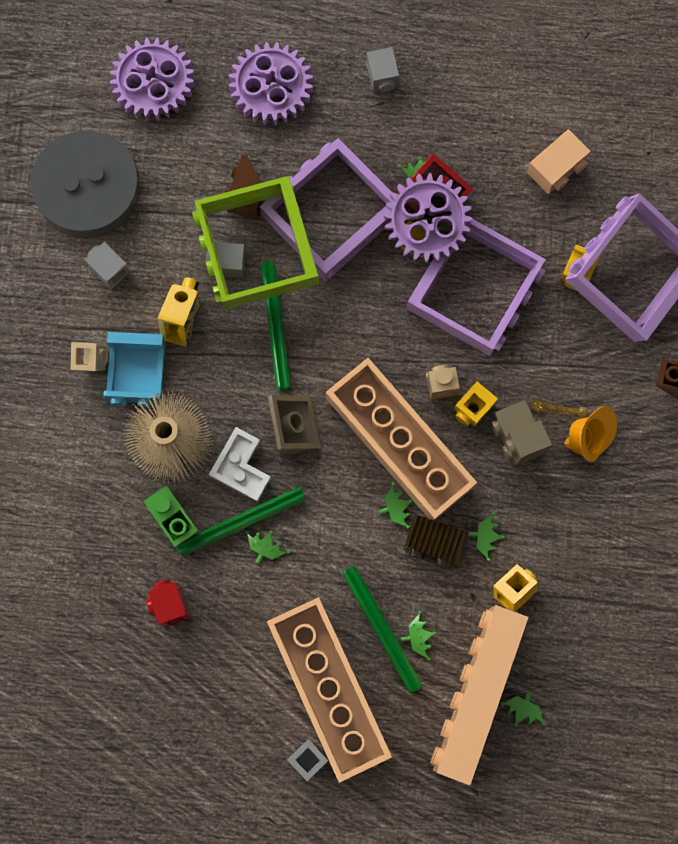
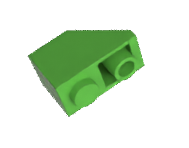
(171, 516)

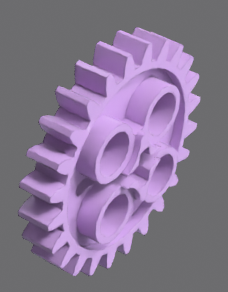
(271, 83)
(142, 98)
(421, 194)

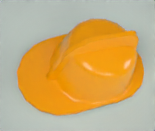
(593, 434)

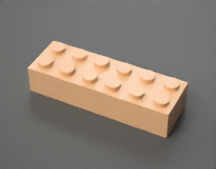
(400, 440)
(329, 689)
(479, 695)

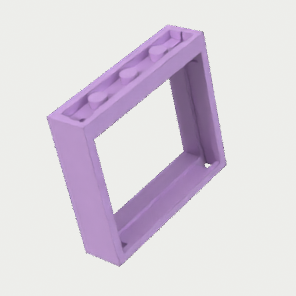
(362, 237)
(505, 247)
(666, 296)

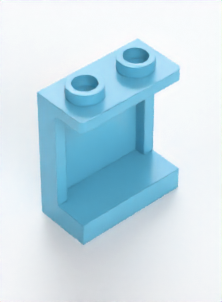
(135, 368)

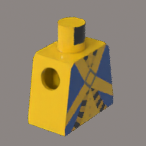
(180, 312)

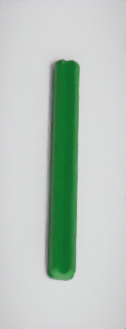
(276, 330)
(242, 521)
(382, 629)

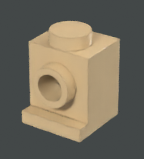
(94, 356)
(442, 382)

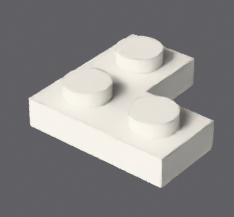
(233, 466)

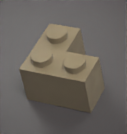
(521, 434)

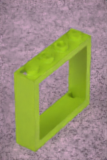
(243, 197)

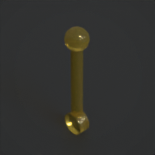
(537, 404)

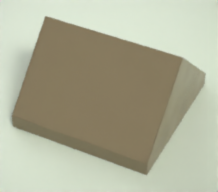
(294, 424)

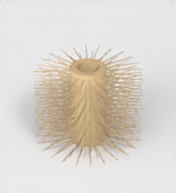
(168, 437)

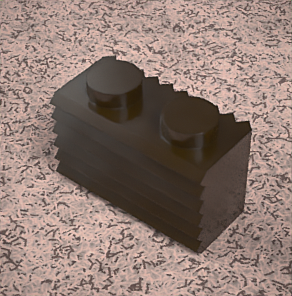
(435, 541)

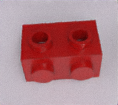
(168, 603)

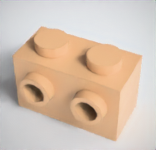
(558, 162)

